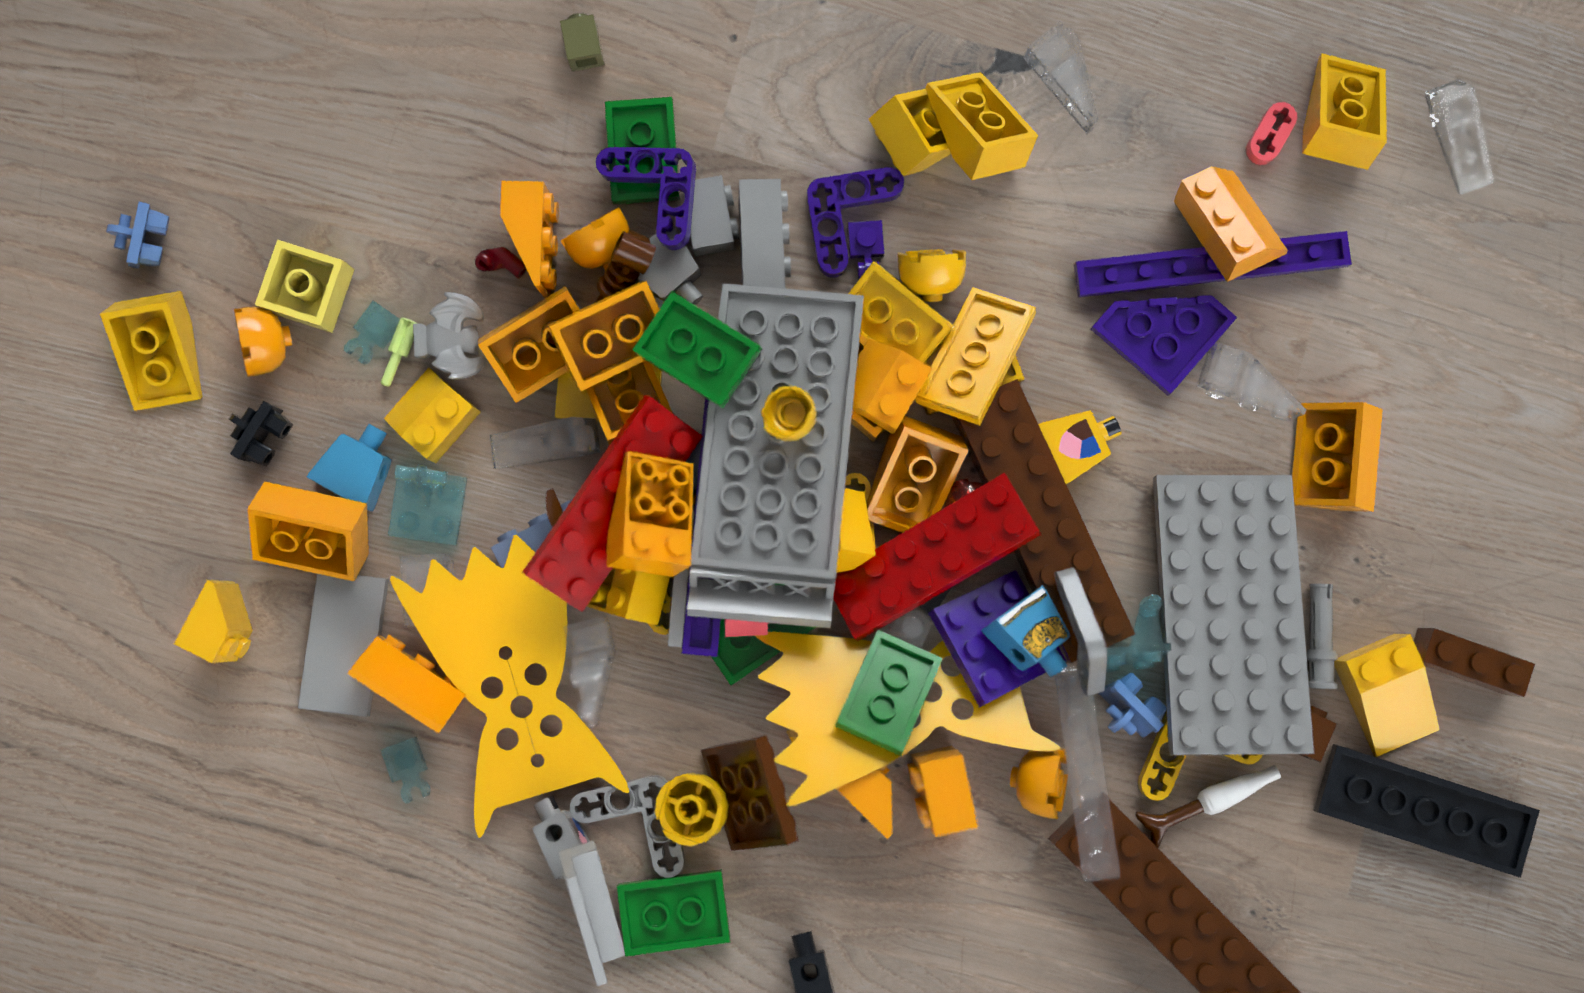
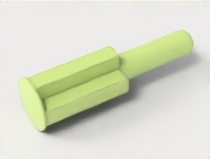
(399, 346)

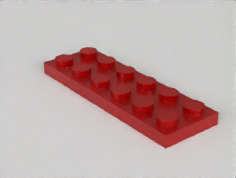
(575, 550)
(934, 556)

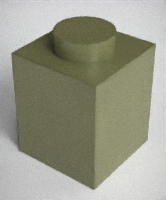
(582, 42)

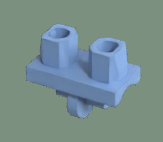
(145, 221)
(1129, 711)

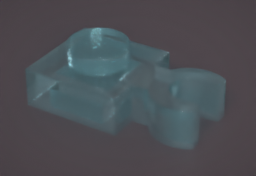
(375, 327)
(404, 763)

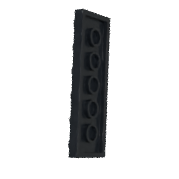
(1426, 810)

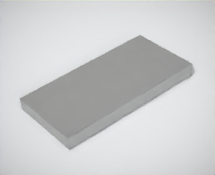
(342, 626)

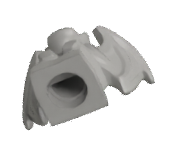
(449, 339)

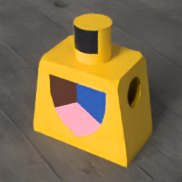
(1079, 441)

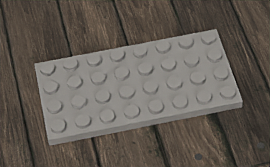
(767, 498)
(1232, 615)

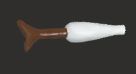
(1210, 801)

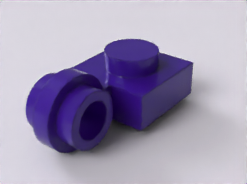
(865, 242)

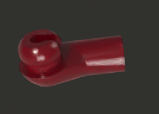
(500, 258)

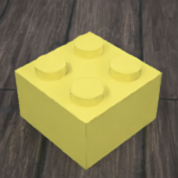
(304, 286)

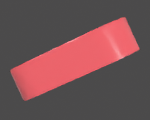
(1264, 130)

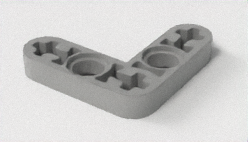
(1091, 645)
(638, 803)

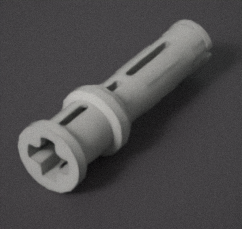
(1321, 652)

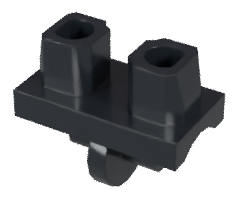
(253, 430)

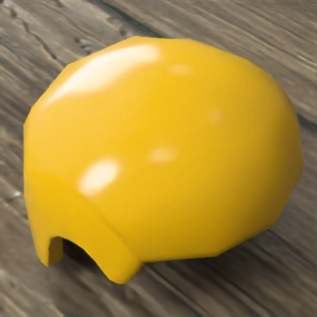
(789, 413)

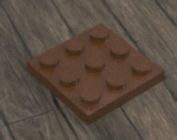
(754, 794)

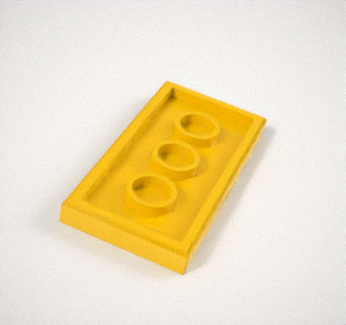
(976, 355)

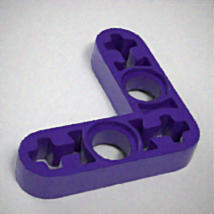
(669, 183)
(841, 200)

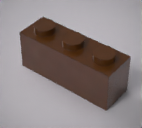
(1473, 662)

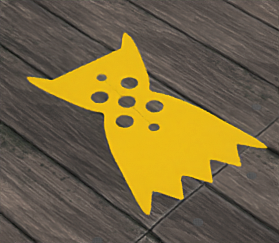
(464, 630)
(819, 679)

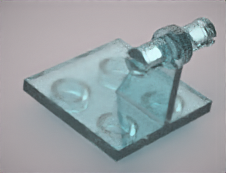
(427, 505)
(1146, 645)

